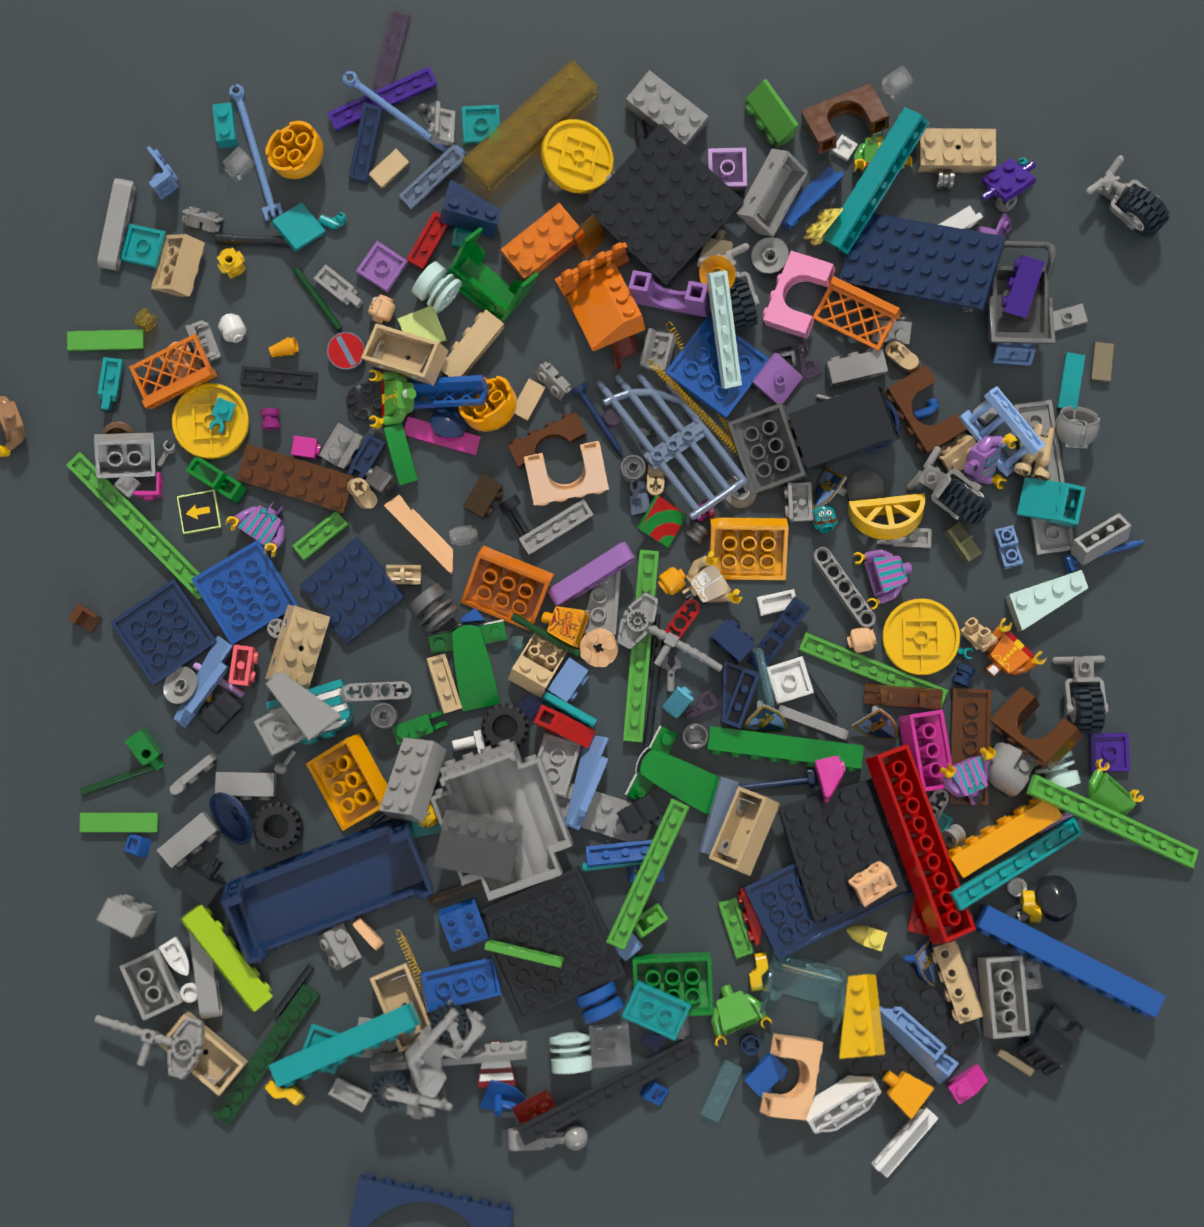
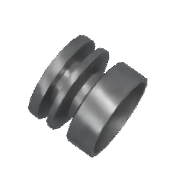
(433, 609)

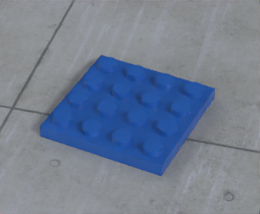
(699, 374)
(244, 592)

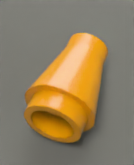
(284, 348)

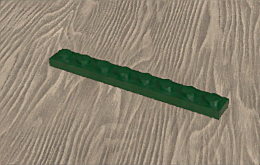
(266, 1054)

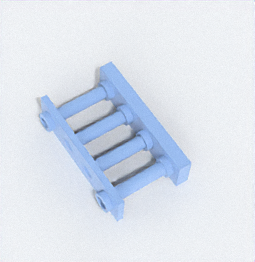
(1013, 419)

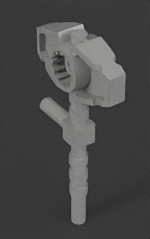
(639, 621)
(185, 1044)

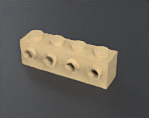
(472, 346)
(958, 982)

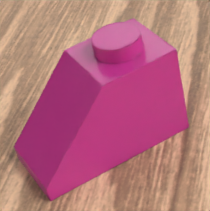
(830, 775)
(966, 1084)

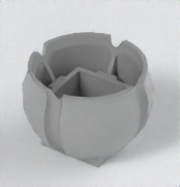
(1077, 427)

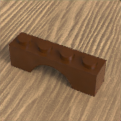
(568, 429)

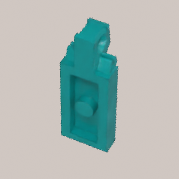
(110, 382)

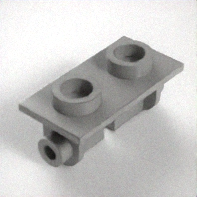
(194, 217)
(558, 387)

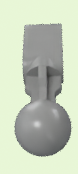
(574, 1138)

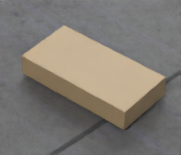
(389, 168)
(529, 399)

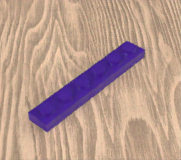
(392, 93)

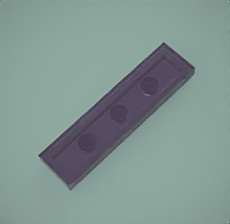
(391, 48)

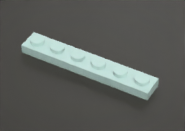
(724, 329)

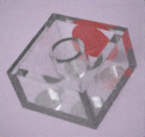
(610, 1045)

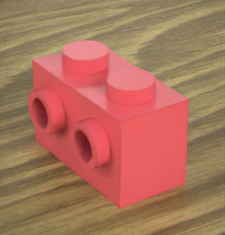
(243, 665)

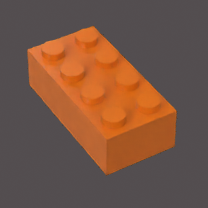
(540, 243)

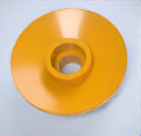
(714, 264)

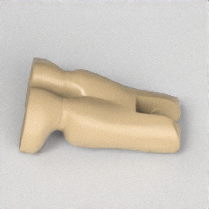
(1040, 458)

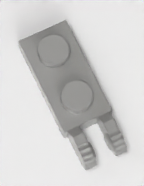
(917, 539)
(192, 775)

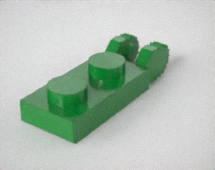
(417, 727)

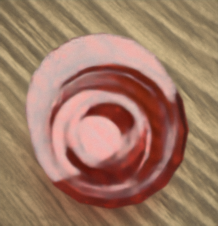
(622, 349)

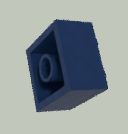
(732, 640)

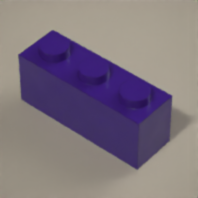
(1022, 286)

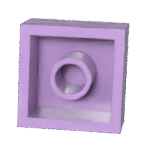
(729, 166)

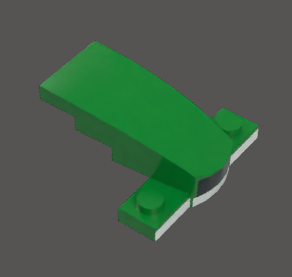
(471, 660)
(672, 774)

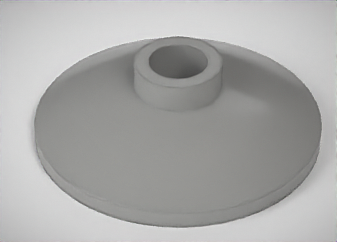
(766, 248)
(175, 682)

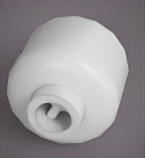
(232, 328)

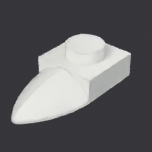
(176, 956)

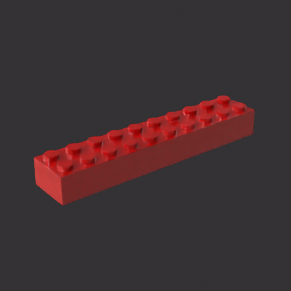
(919, 843)

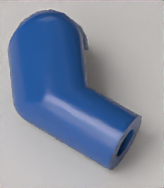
(928, 411)

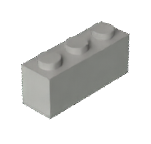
(856, 367)
(1101, 539)
(247, 784)
(188, 840)

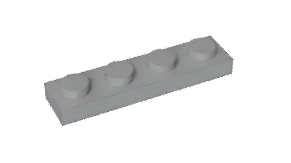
(556, 527)

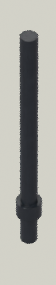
(653, 696)

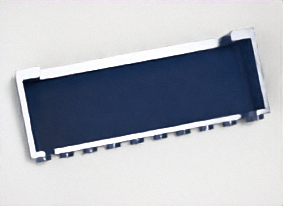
(325, 887)

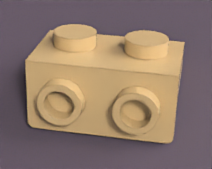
(956, 453)

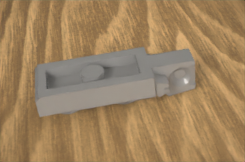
(338, 286)

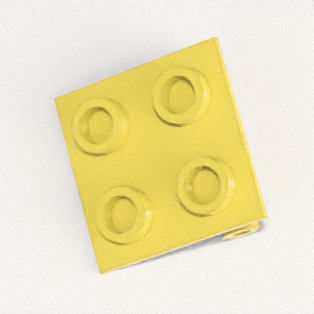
(818, 229)

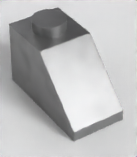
(380, 480)

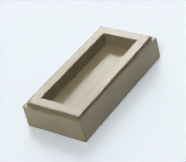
(1102, 362)
(1014, 1061)

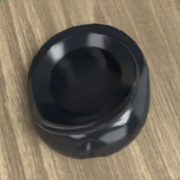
(1056, 897)

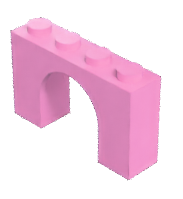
(797, 269)

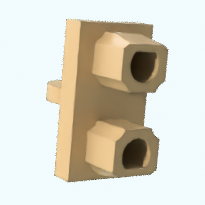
(404, 573)
(978, 635)

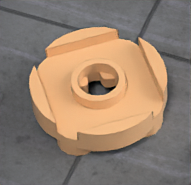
(608, 642)

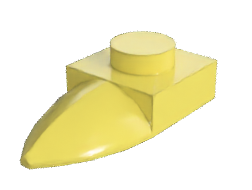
(867, 936)

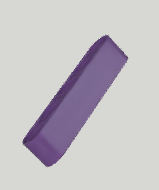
(591, 575)

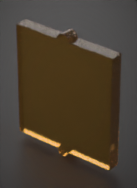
(588, 236)

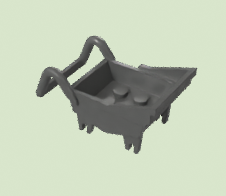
(1039, 324)

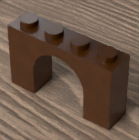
(860, 101)
(926, 436)
(1046, 750)

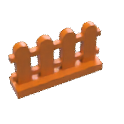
(573, 278)

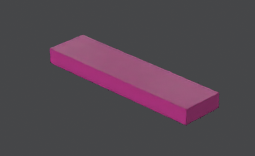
(423, 431)

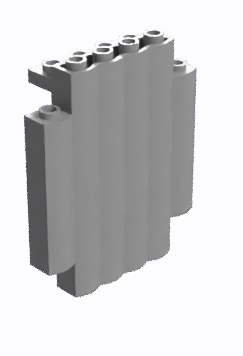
(514, 791)

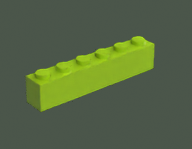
(226, 957)

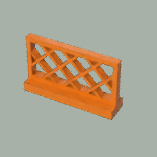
(860, 297)
(177, 387)

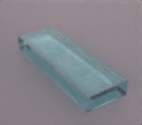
(764, 677)
(721, 1090)

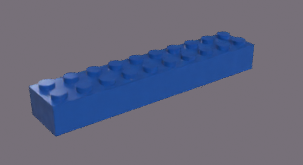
(1072, 962)

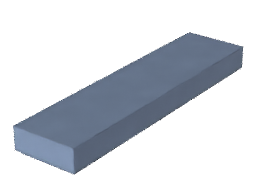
(432, 177)
(719, 808)

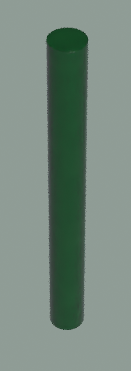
(318, 300)
(544, 634)
(116, 779)

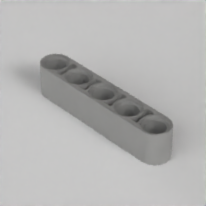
(116, 224)
(834, 583)
(206, 982)

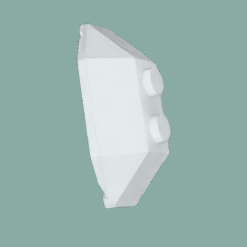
(842, 1103)

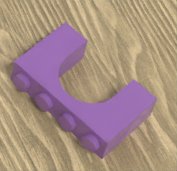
(648, 293)

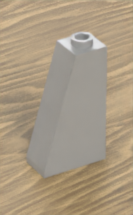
(306, 709)

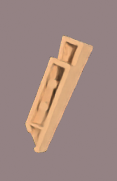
(421, 532)

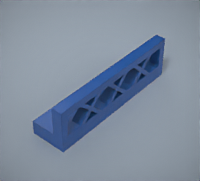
(811, 197)
(451, 388)
(617, 853)

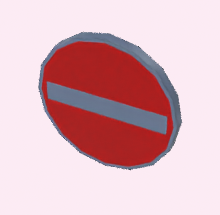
(345, 350)

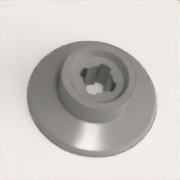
(743, 500)

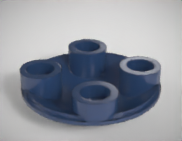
(448, 422)

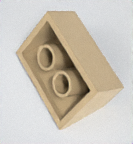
(178, 265)

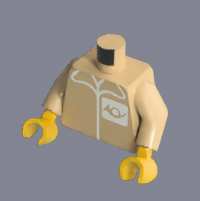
(708, 582)

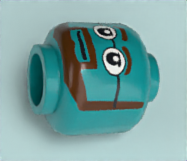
(824, 518)

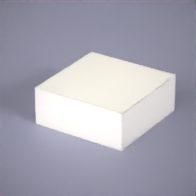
(844, 148)
(127, 485)

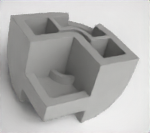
(1009, 769)

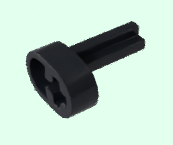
(509, 507)

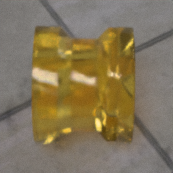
(145, 319)

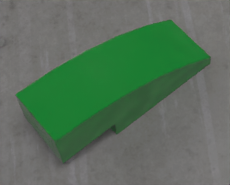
(400, 453)
(216, 479)

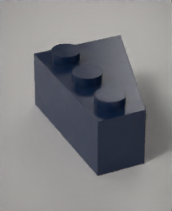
(468, 211)
(737, 692)

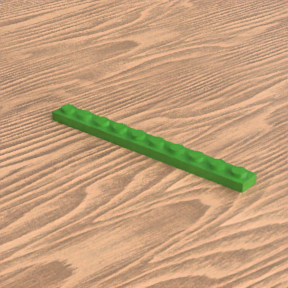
(135, 522)
(640, 654)
(1112, 821)

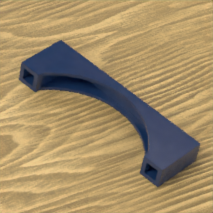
(378, 1195)

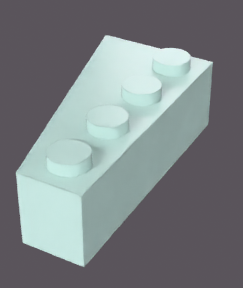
(1039, 600)

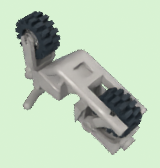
(425, 1060)

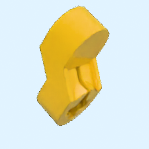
(1028, 903)
(755, 976)
(292, 1092)

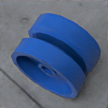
(599, 1003)

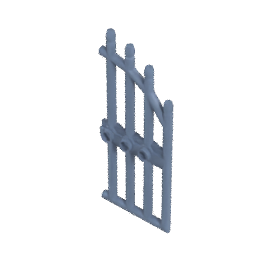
(677, 443)

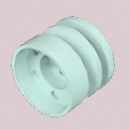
(436, 287)
(1060, 774)
(570, 1053)

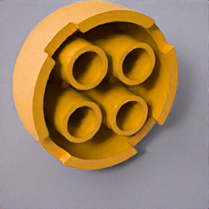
(295, 150)
(496, 411)

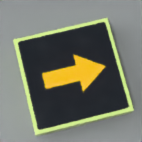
(199, 512)

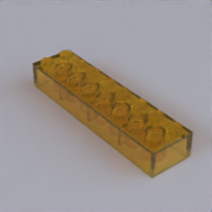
(526, 127)

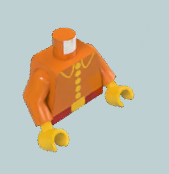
(1010, 654)

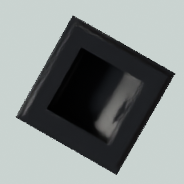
(788, 355)

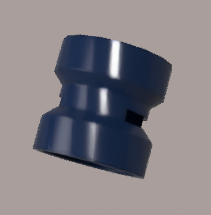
(963, 675)
(750, 1047)

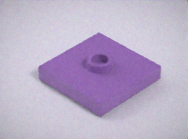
(382, 267)
(777, 379)

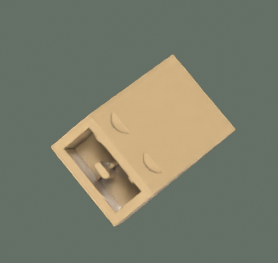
(537, 665)

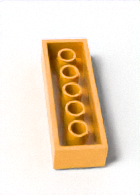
(1003, 836)

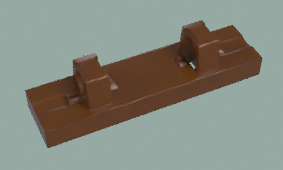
(902, 696)

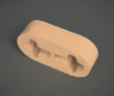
(368, 933)

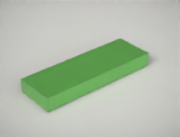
(320, 535)
(736, 927)

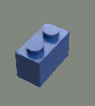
(766, 1074)

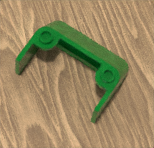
(484, 285)

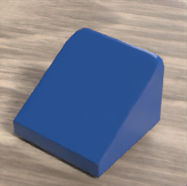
(472, 616)
(137, 845)
(654, 1092)

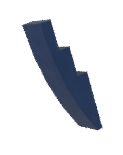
(781, 630)

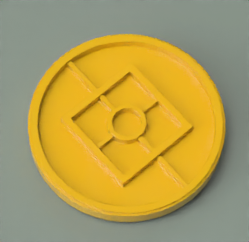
(577, 156)
(193, 417)
(921, 637)

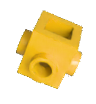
(233, 268)

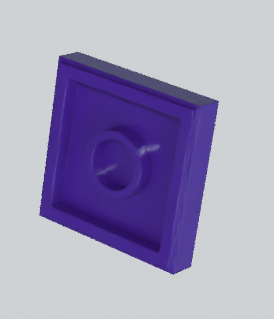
(1112, 749)

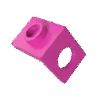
(150, 495)

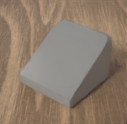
(987, 416)

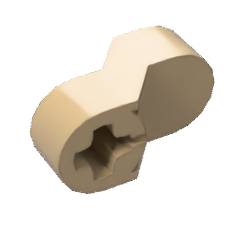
(909, 363)
(655, 487)
(362, 493)

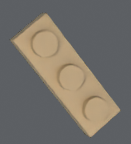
(443, 683)

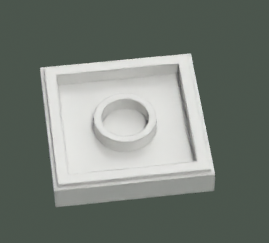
(790, 680)

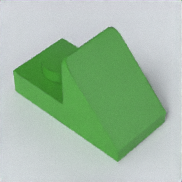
(650, 920)

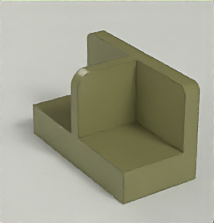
(962, 543)

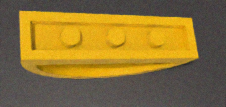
(887, 506)

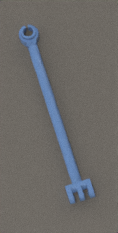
(355, 83)
(271, 207)

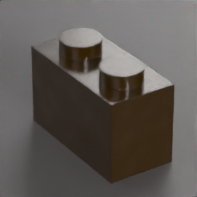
(483, 496)

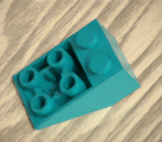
(1051, 501)

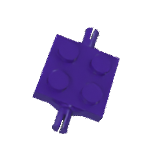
(1008, 180)

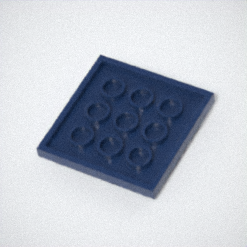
(352, 590)
(164, 632)

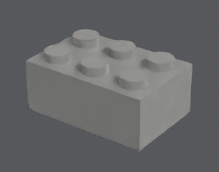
(124, 455)
(127, 915)
(151, 984)

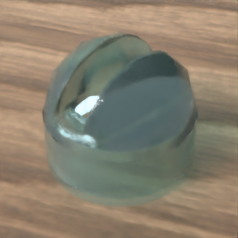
(519, 641)

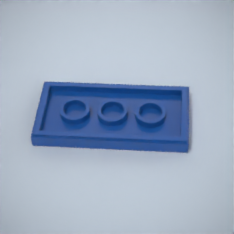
(460, 983)

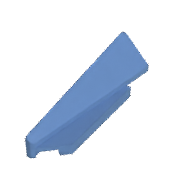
(208, 678)
(587, 779)
(918, 1042)

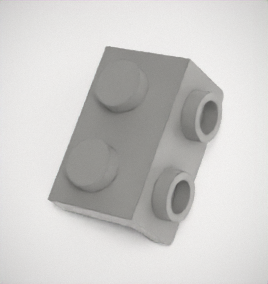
(441, 125)
(900, 331)
(657, 348)
(800, 502)
(339, 947)

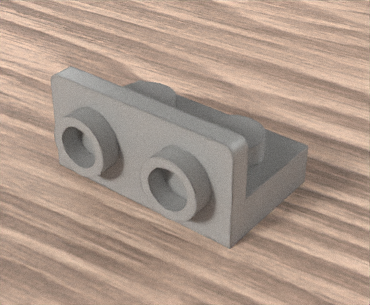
(341, 446)

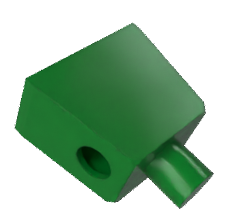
(144, 740)

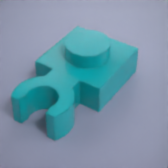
(223, 412)

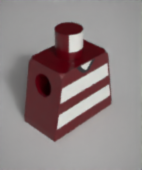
(499, 1071)

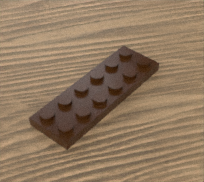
(294, 478)
(970, 731)

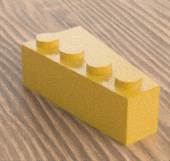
(862, 1019)

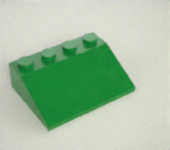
(680, 975)

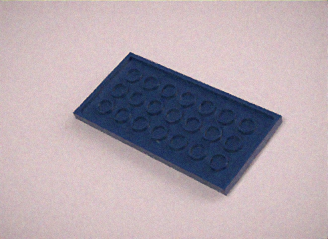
(924, 261)
(785, 915)

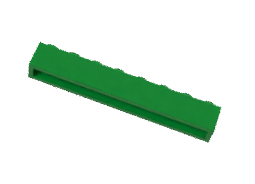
(782, 747)

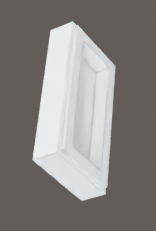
(774, 602)

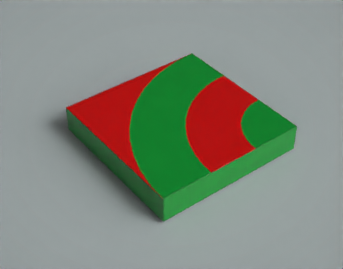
(662, 521)

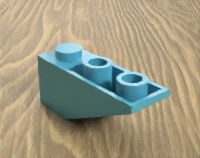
(678, 701)

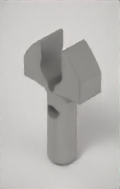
(671, 672)

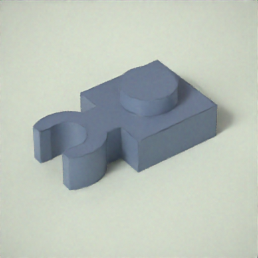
(639, 501)

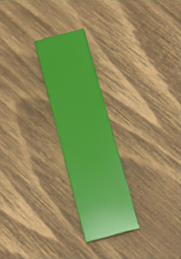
(105, 340)
(119, 822)
(524, 953)

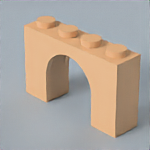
(591, 480)
(799, 1100)

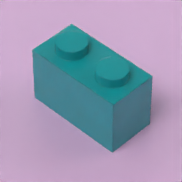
(225, 125)

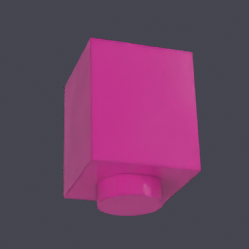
(305, 448)

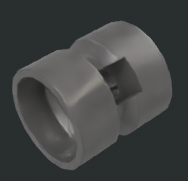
(632, 468)
(384, 715)
(694, 736)

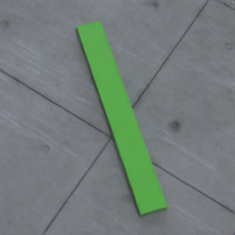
(861, 664)
(647, 874)

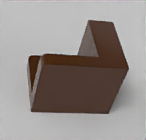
(85, 618)

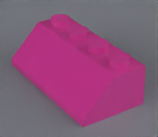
(928, 744)

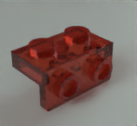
(534, 1106)

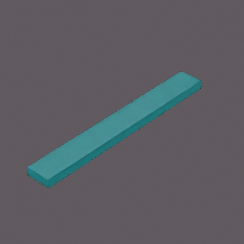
(1015, 864)

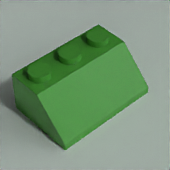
(771, 114)

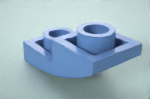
(1008, 547)

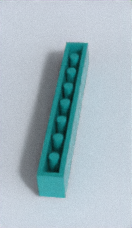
(876, 180)
(345, 1044)

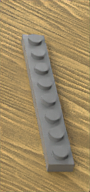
(477, 1054)

